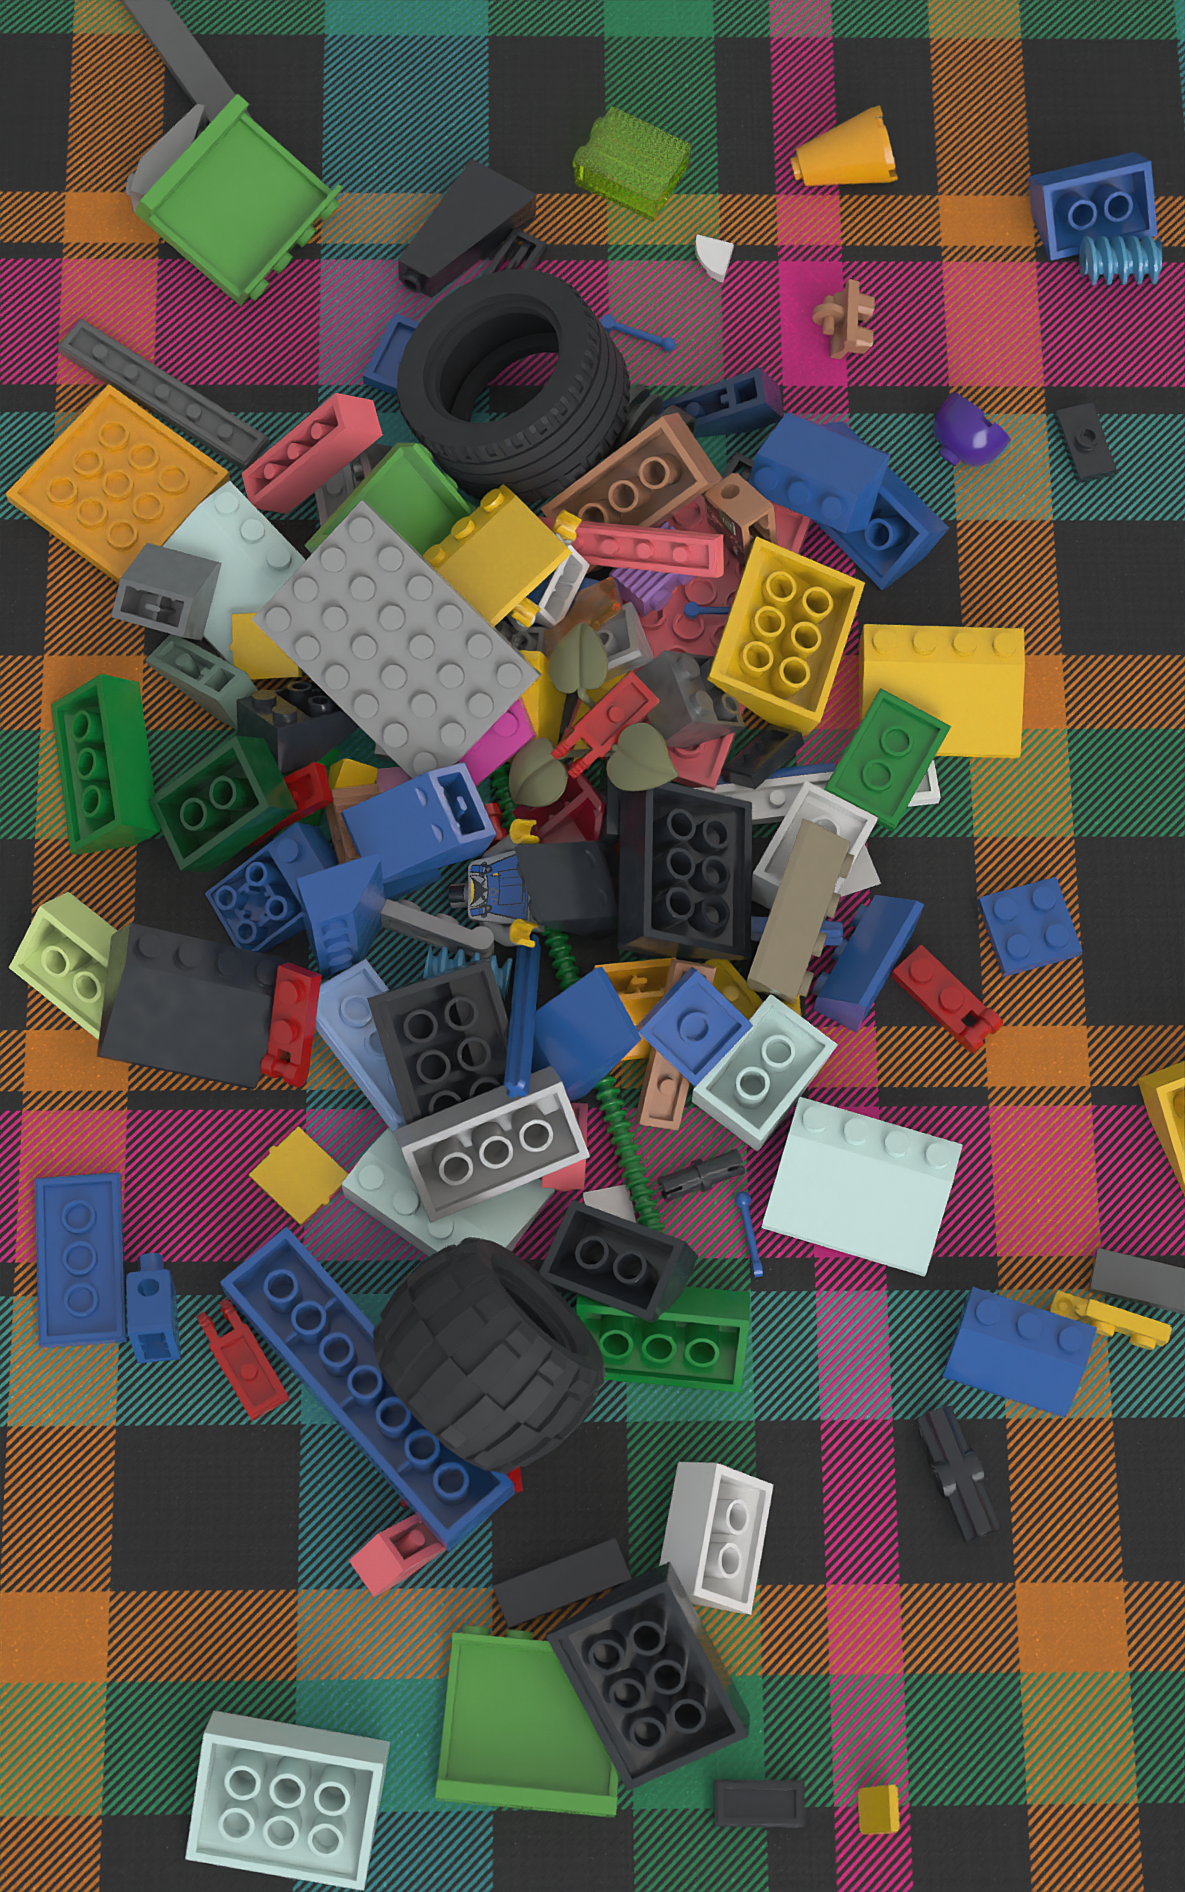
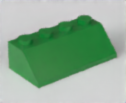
(104, 765)
(691, 1345)

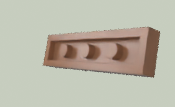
(663, 1085)

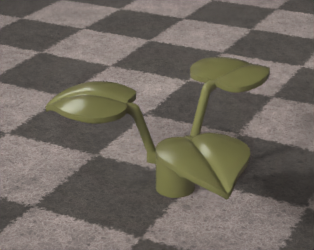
(635, 762)

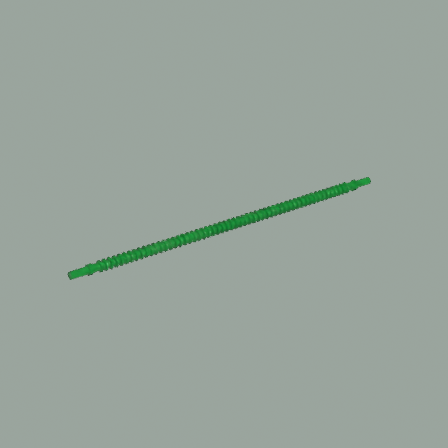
(607, 1092)

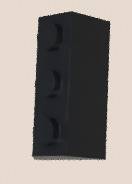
(618, 1262)

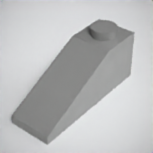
(165, 153)

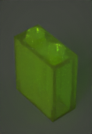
(631, 163)

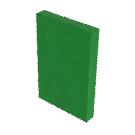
(887, 758)

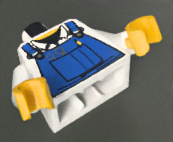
(554, 595)

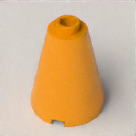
(848, 153)

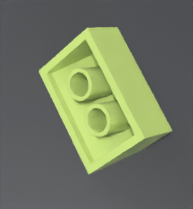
(67, 958)

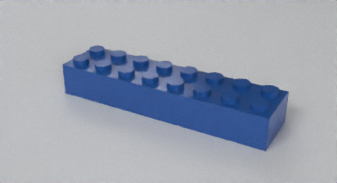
(333, 1355)

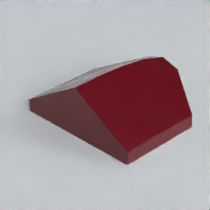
(571, 818)

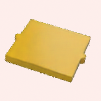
(257, 652)
(299, 1176)

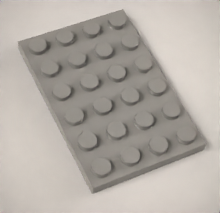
(395, 644)

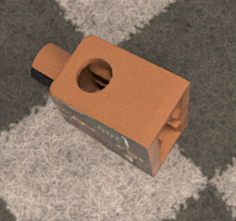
(739, 515)

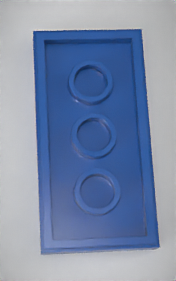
(80, 1260)

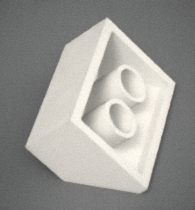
(717, 1534)

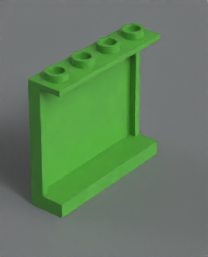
(237, 204)
(408, 495)
(519, 1731)

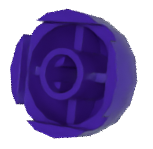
(967, 434)

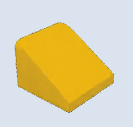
(351, 773)
(878, 1810)

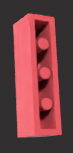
(312, 453)

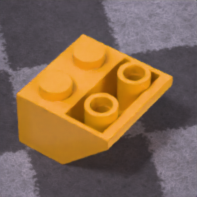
(640, 989)

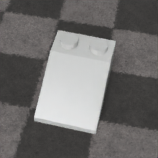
(826, 811)

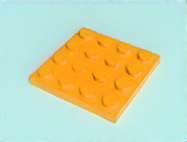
(116, 483)

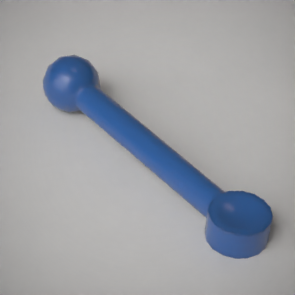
(608, 321)
(692, 610)
(743, 1200)

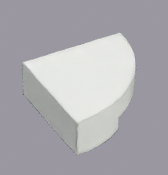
(713, 256)

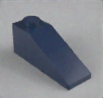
(733, 404)

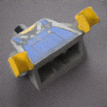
(496, 892)

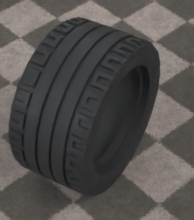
(476, 337)

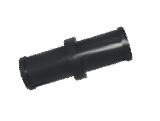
(701, 1175)

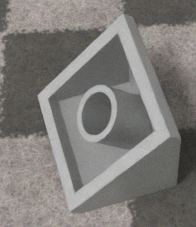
(624, 642)

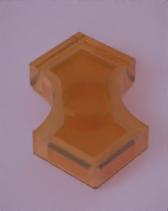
(592, 605)

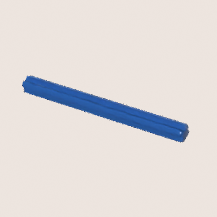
(522, 1019)

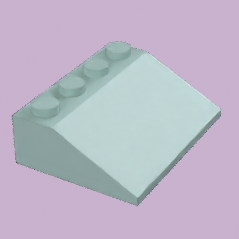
(252, 557)
(862, 1186)
(387, 1192)
(287, 1800)

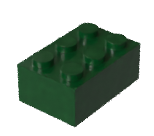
(222, 804)

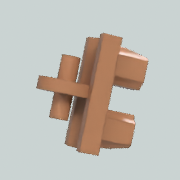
(840, 319)

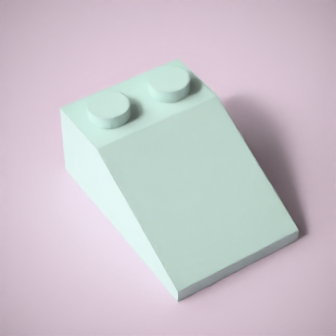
(764, 1073)

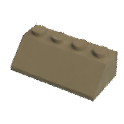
(799, 913)

